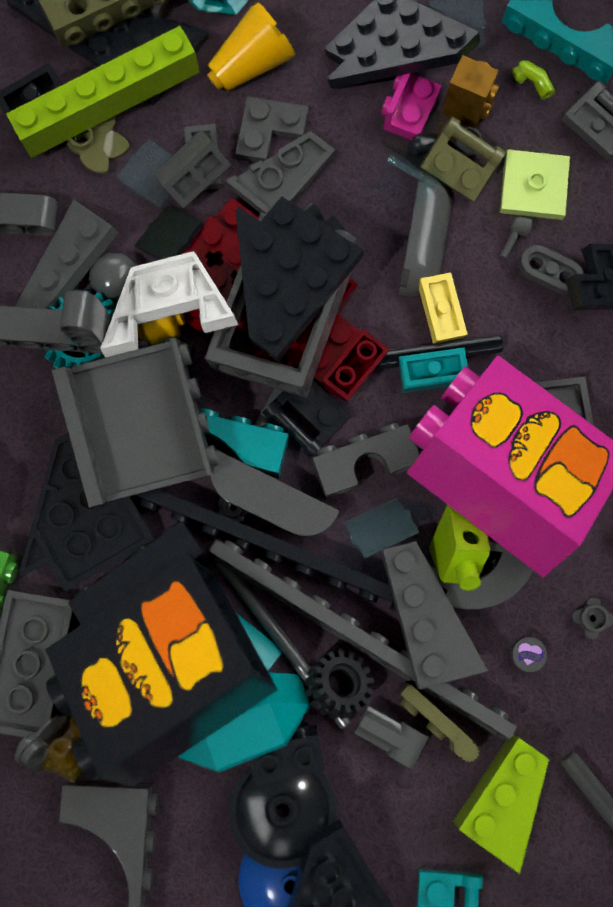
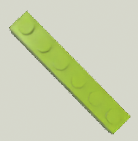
(104, 92)

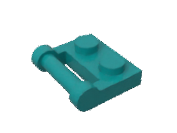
(438, 888)

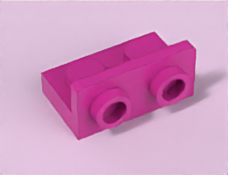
(410, 106)

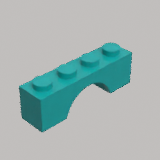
(586, 50)

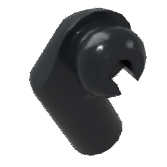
(421, 143)

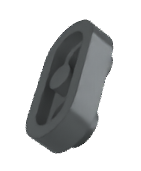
(551, 267)

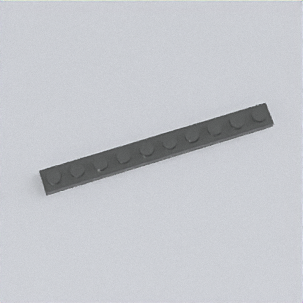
(346, 629)

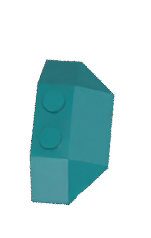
(257, 730)

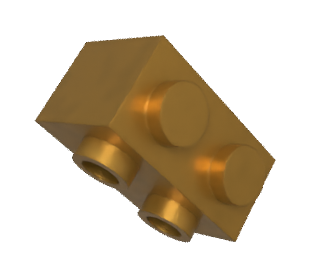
(471, 92)

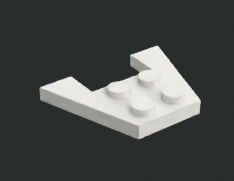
(161, 291)

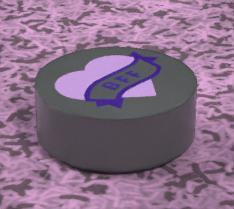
(528, 654)

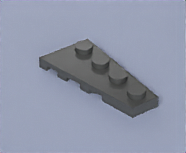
(68, 257)
(431, 629)

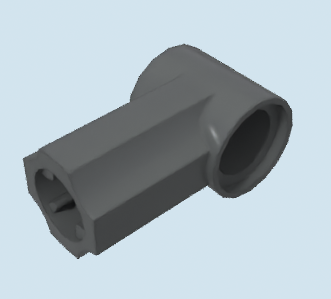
(397, 739)

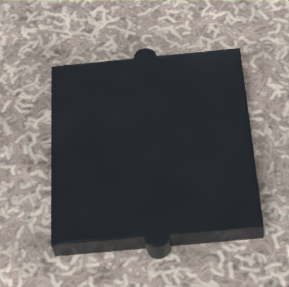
(169, 234)

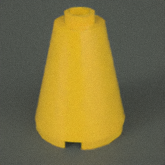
(250, 50)

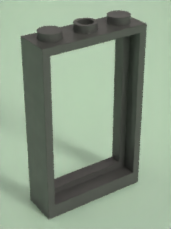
(264, 371)

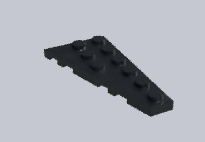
(118, 38)

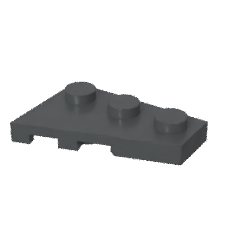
(283, 174)

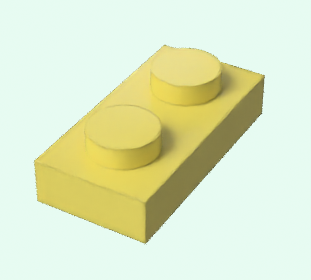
(442, 308)

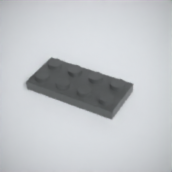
(26, 629)

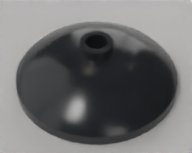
(273, 839)

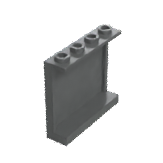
(135, 422)

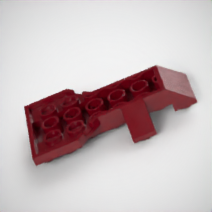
(348, 354)

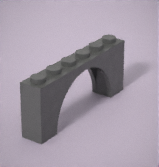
(122, 820)

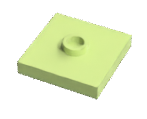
(534, 184)

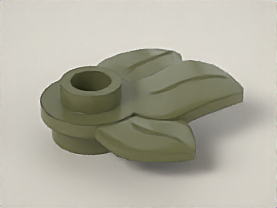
(101, 146)

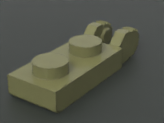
(439, 723)

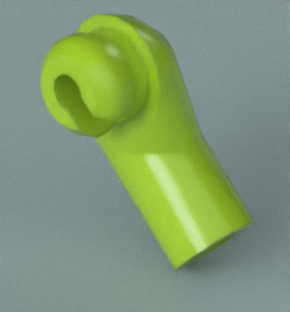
(537, 75)

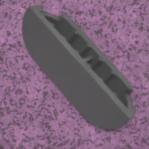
(425, 237)
(270, 498)

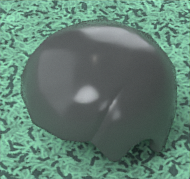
(110, 275)

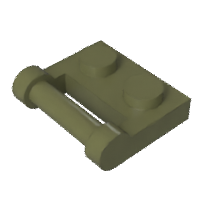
(455, 168)

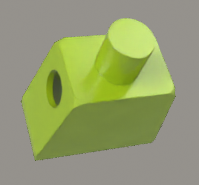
(459, 550)

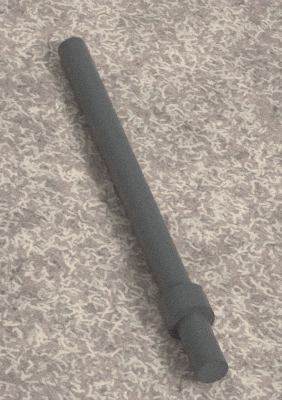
(272, 629)

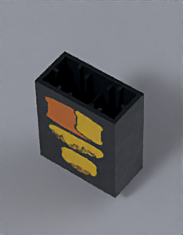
(155, 674)

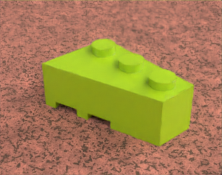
(505, 802)

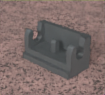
(192, 169)

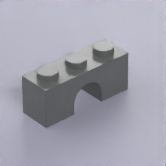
(390, 448)

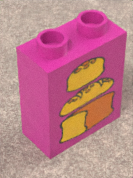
(515, 463)

